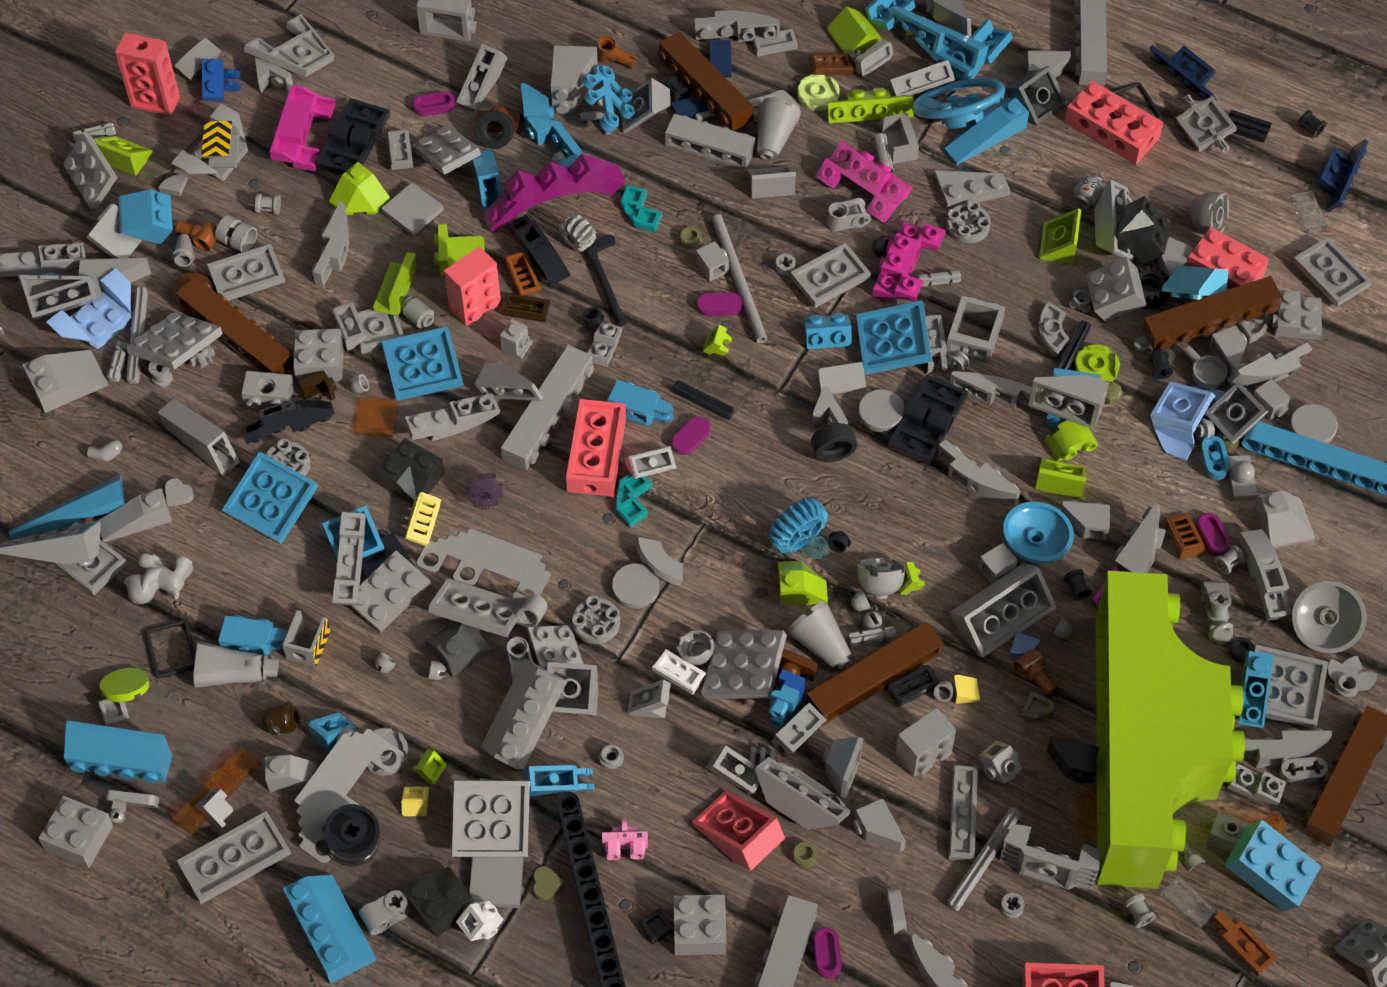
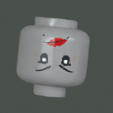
(1088, 191)

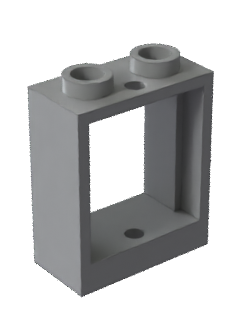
(443, 27)
(979, 348)

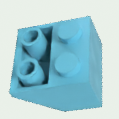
(1196, 282)

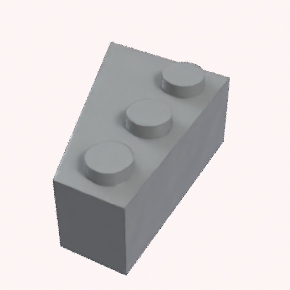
(51, 294)

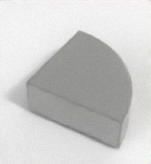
(174, 185)

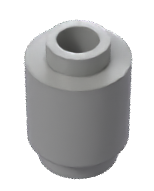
(417, 312)

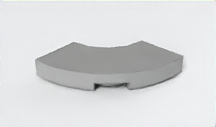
(1255, 328)
(1051, 329)
(663, 565)

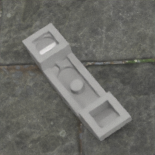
(349, 558)

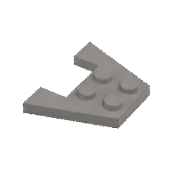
(300, 54)

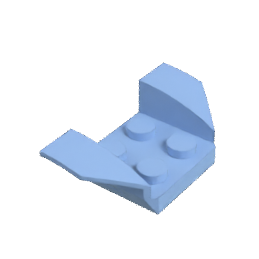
(101, 319)
(1179, 415)

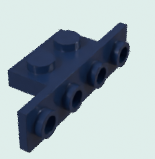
(1188, 67)
(1339, 171)

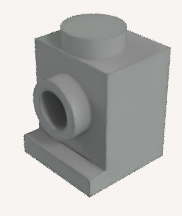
(515, 339)

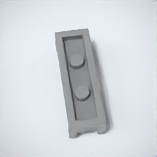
(921, 79)

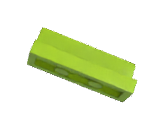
(395, 285)

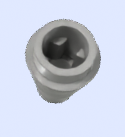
(183, 251)

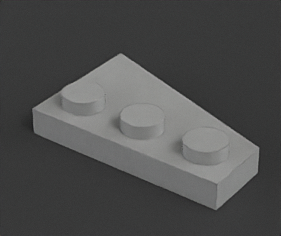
(964, 187)

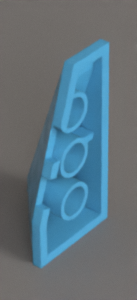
(998, 124)

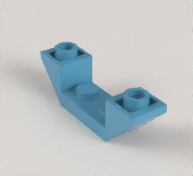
(544, 130)

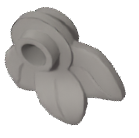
(1350, 674)

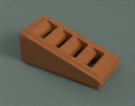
(518, 258)
(1185, 551)

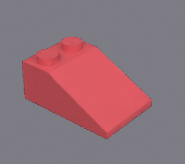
(740, 829)

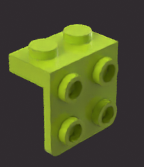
(453, 248)

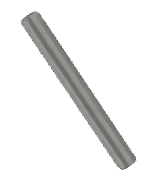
(137, 329)
(983, 859)

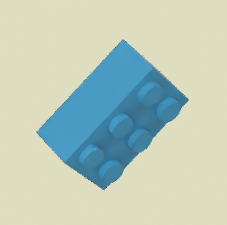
(1272, 865)

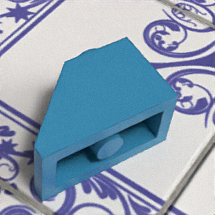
(535, 104)

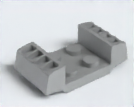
(1049, 867)

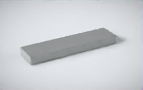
(963, 813)

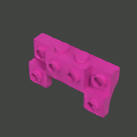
(295, 126)
(873, 177)
(901, 258)

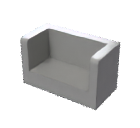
(900, 138)

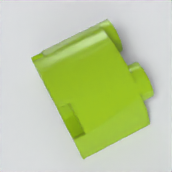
(1069, 440)

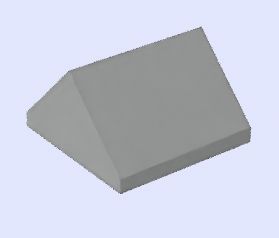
(772, 182)

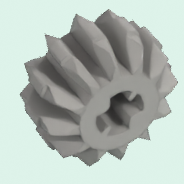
(577, 232)

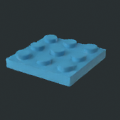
(894, 337)
(422, 363)
(270, 497)

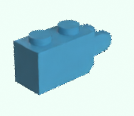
(641, 404)
(251, 635)
(556, 779)

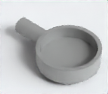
(1207, 371)

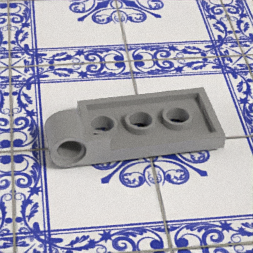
(520, 610)

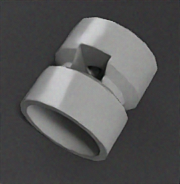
(235, 233)

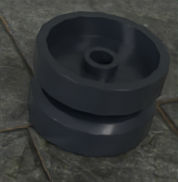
(352, 820)

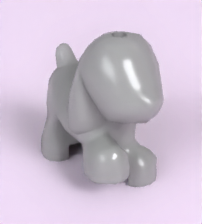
(142, 587)

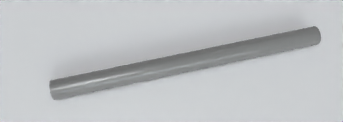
(739, 279)

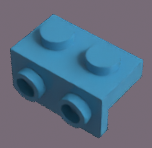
(879, 11)
(994, 38)
(827, 331)

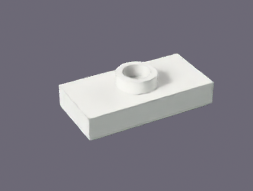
(679, 671)

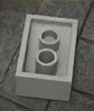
(64, 377)
(1070, 397)

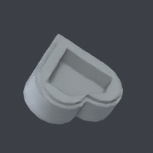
(178, 493)

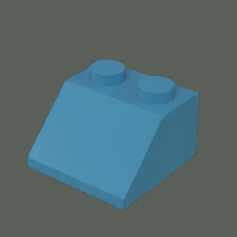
(146, 215)
(372, 540)

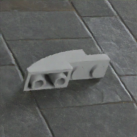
(737, 23)
(335, 248)
(47, 259)
(1268, 367)
(457, 418)
(982, 481)
(1268, 573)
(1290, 745)
(934, 966)

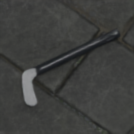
(592, 253)

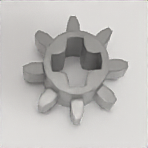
(203, 357)

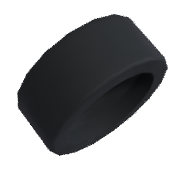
(834, 442)

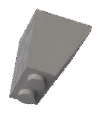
(568, 71)

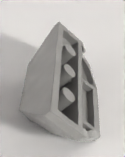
(1107, 219)
(799, 796)

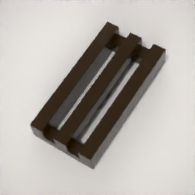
(524, 310)

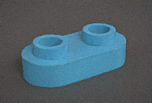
(1216, 459)

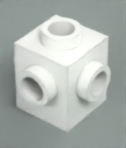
(480, 920)

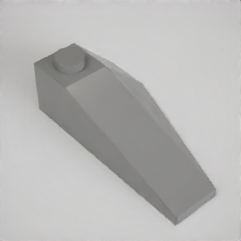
(68, 547)

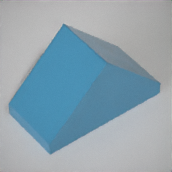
(326, 729)

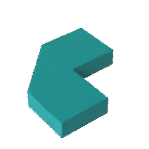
(639, 216)
(627, 505)

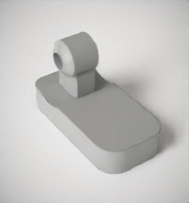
(872, 58)
(120, 800)

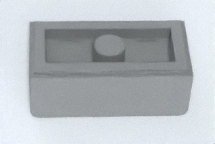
(351, 327)
(842, 378)
(650, 462)

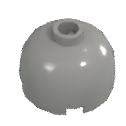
(1209, 211)
(880, 577)

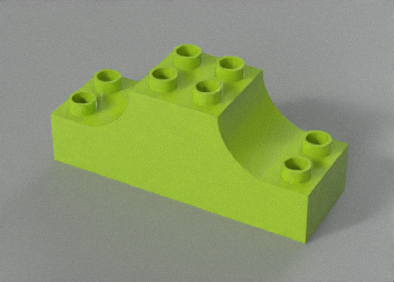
(1158, 730)

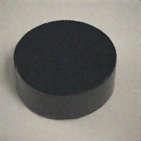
(1239, 647)

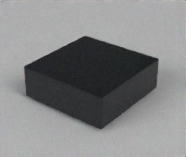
(655, 926)

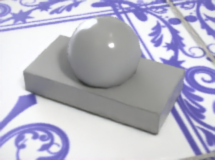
(1242, 478)

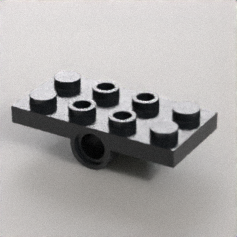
(352, 136)
(927, 419)

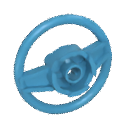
(958, 110)

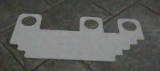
(490, 553)
(333, 781)

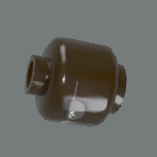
(281, 718)

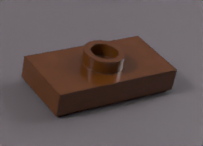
(830, 64)

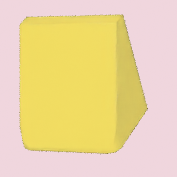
(965, 689)
(415, 801)

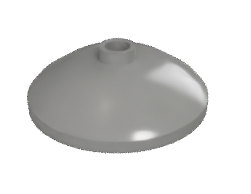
(1326, 598)

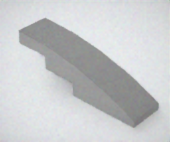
(989, 388)

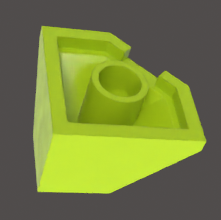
(359, 191)
(800, 584)

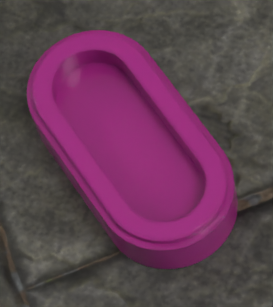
(433, 103)
(719, 304)
(691, 435)
(1213, 534)
(827, 953)

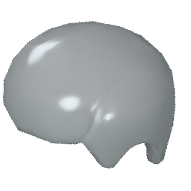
(696, 647)

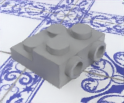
(1298, 316)

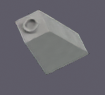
(199, 436)

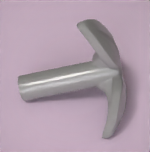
(593, 115)

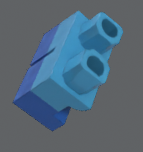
(787, 699)

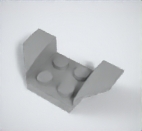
(196, 164)

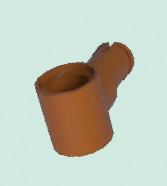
(613, 53)
(201, 236)
(1032, 666)

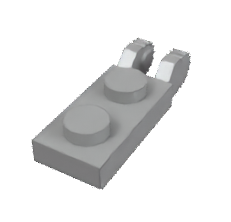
(937, 342)

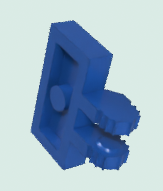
(213, 80)

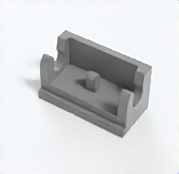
(798, 729)

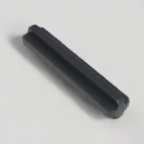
(1074, 345)
(703, 399)

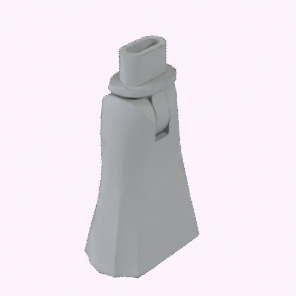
(222, 665)

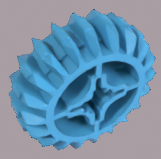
(797, 525)

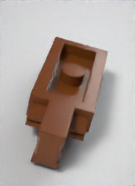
(1244, 943)

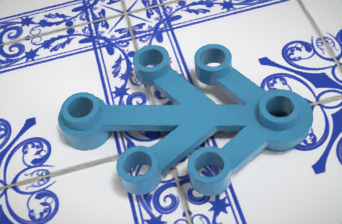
(605, 77)

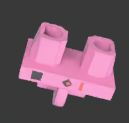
(625, 838)

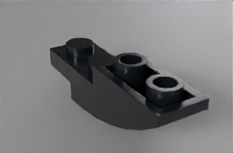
(539, 249)
(296, 414)

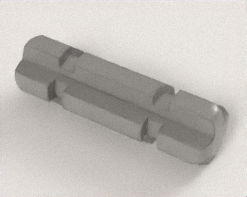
(97, 131)
(940, 278)
(117, 362)
(872, 635)

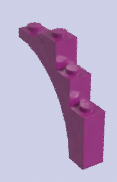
(553, 181)

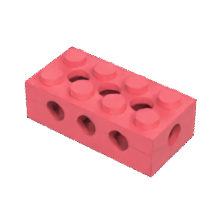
(147, 74)
(1113, 122)
(596, 447)

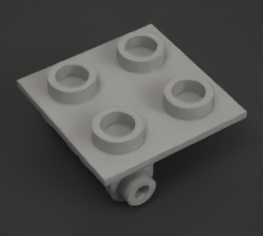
(554, 645)

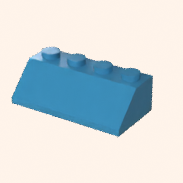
(116, 752)
(329, 926)

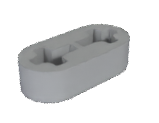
(1303, 770)
(896, 911)

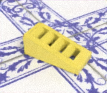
(428, 505)

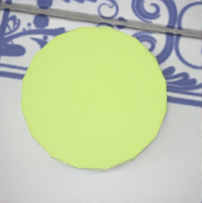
(816, 92)

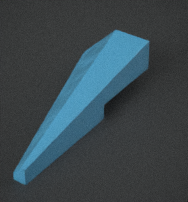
(943, 44)
(95, 501)

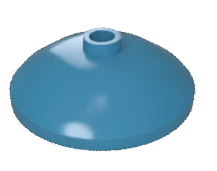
(1039, 523)

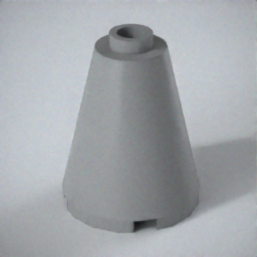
(775, 125)
(821, 636)

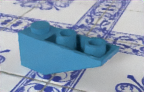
(1255, 687)

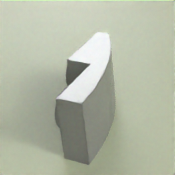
(191, 62)
(604, 343)
(1257, 786)

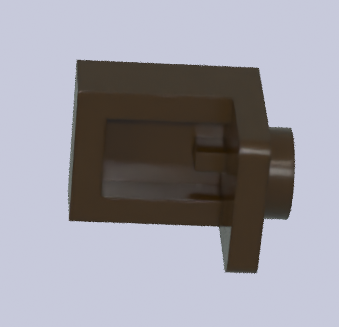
(317, 384)

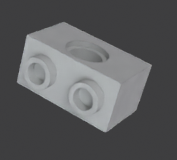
(258, 383)

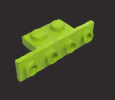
(868, 105)

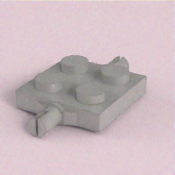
(1205, 124)

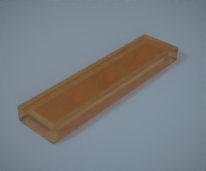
(227, 779)

